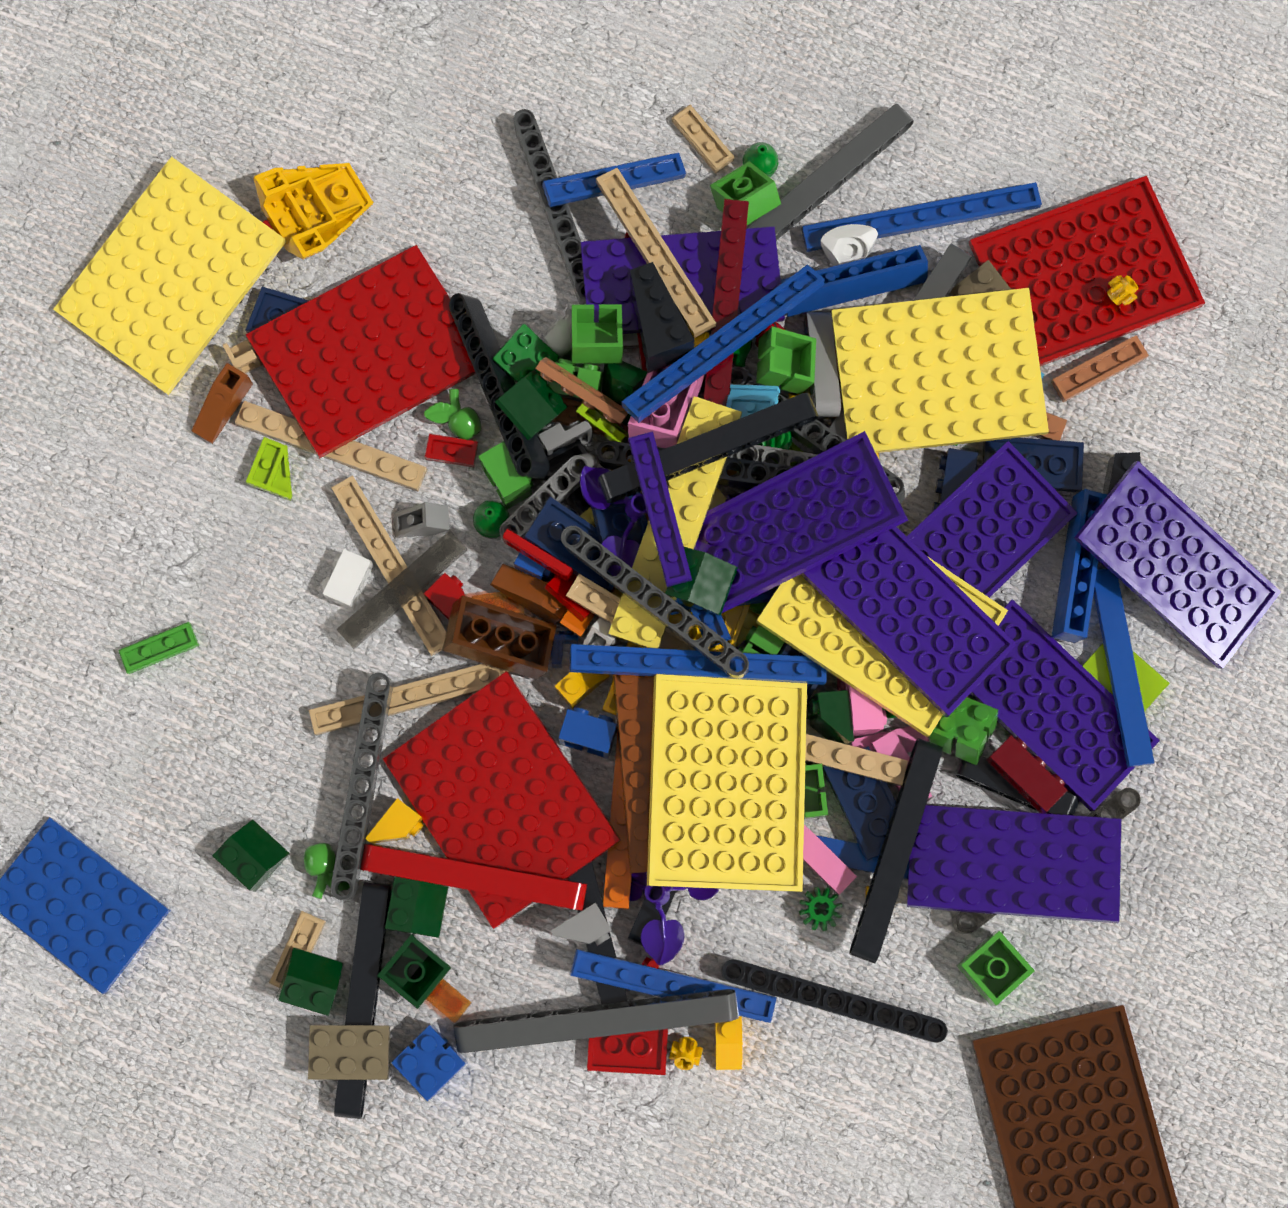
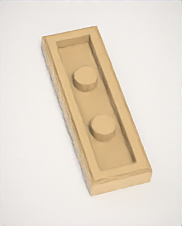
(703, 139)
(304, 937)

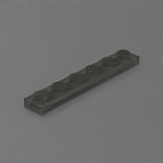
(401, 589)

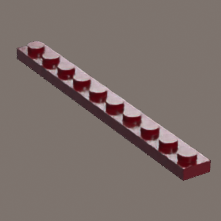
(727, 291)

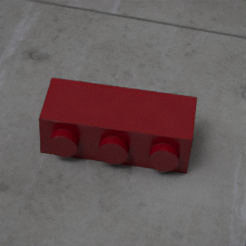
(1027, 774)

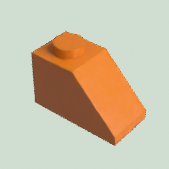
(571, 622)

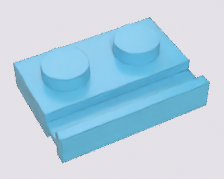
(752, 398)

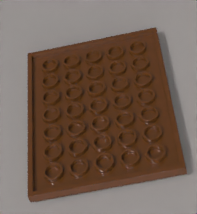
(1074, 1115)

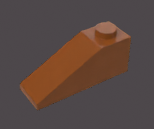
(529, 593)

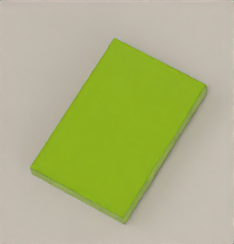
(1150, 681)

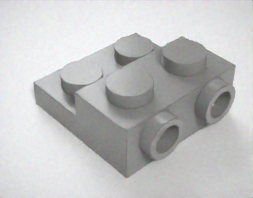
(554, 437)

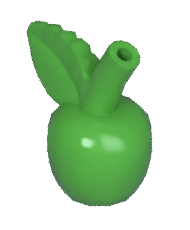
(462, 422)
(320, 861)

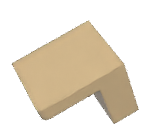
(242, 356)

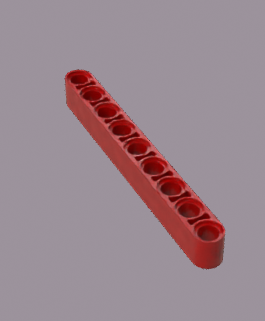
(473, 877)

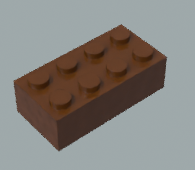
(499, 637)

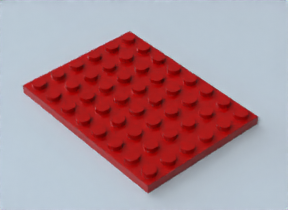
(1077, 251)
(364, 351)
(501, 792)

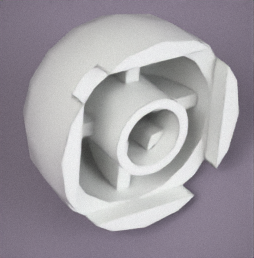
(559, 334)

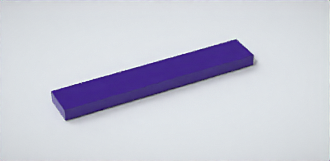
(660, 509)

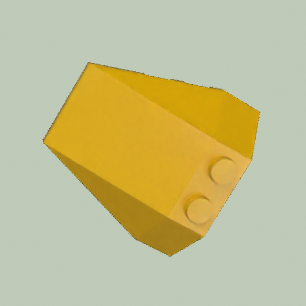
(311, 204)

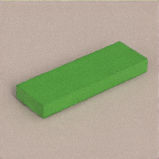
(158, 648)

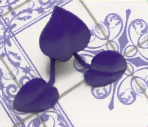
(634, 508)
(663, 938)

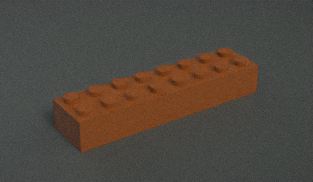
(634, 727)

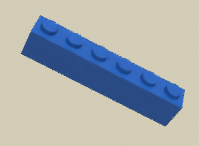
(866, 278)
(1077, 574)

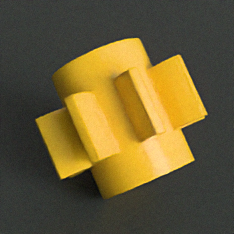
(1122, 290)
(685, 1053)

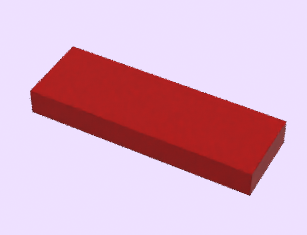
(537, 555)

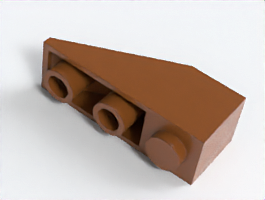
(221, 402)

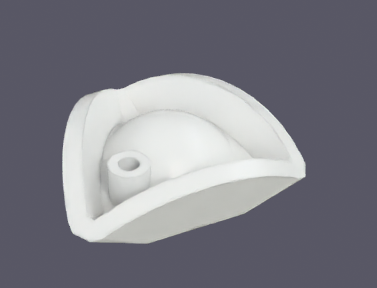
(848, 243)

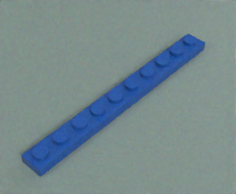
(934, 213)
(722, 343)
(691, 663)

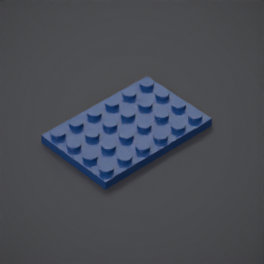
(78, 905)

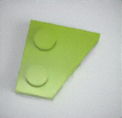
(595, 417)
(271, 469)

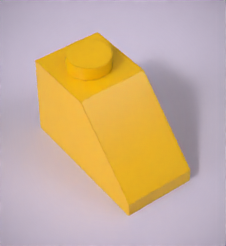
(577, 686)
(396, 824)
(728, 1045)

